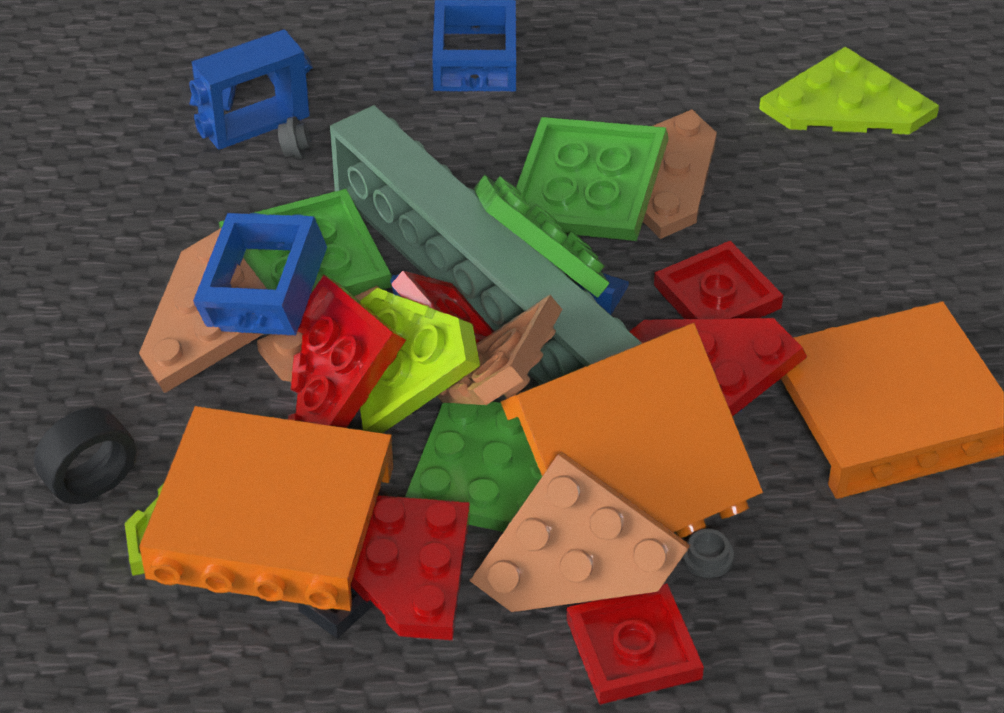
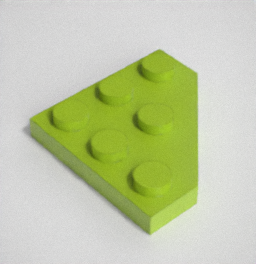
(849, 97)
(433, 358)

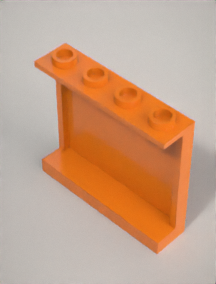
(897, 399)
(647, 429)
(266, 508)

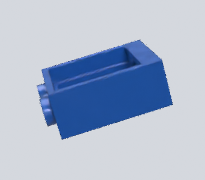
(242, 63)
(494, 67)
(272, 310)

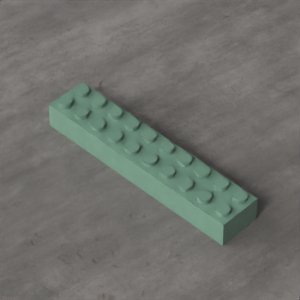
(454, 240)

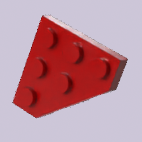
(743, 352)
(340, 356)
(414, 564)

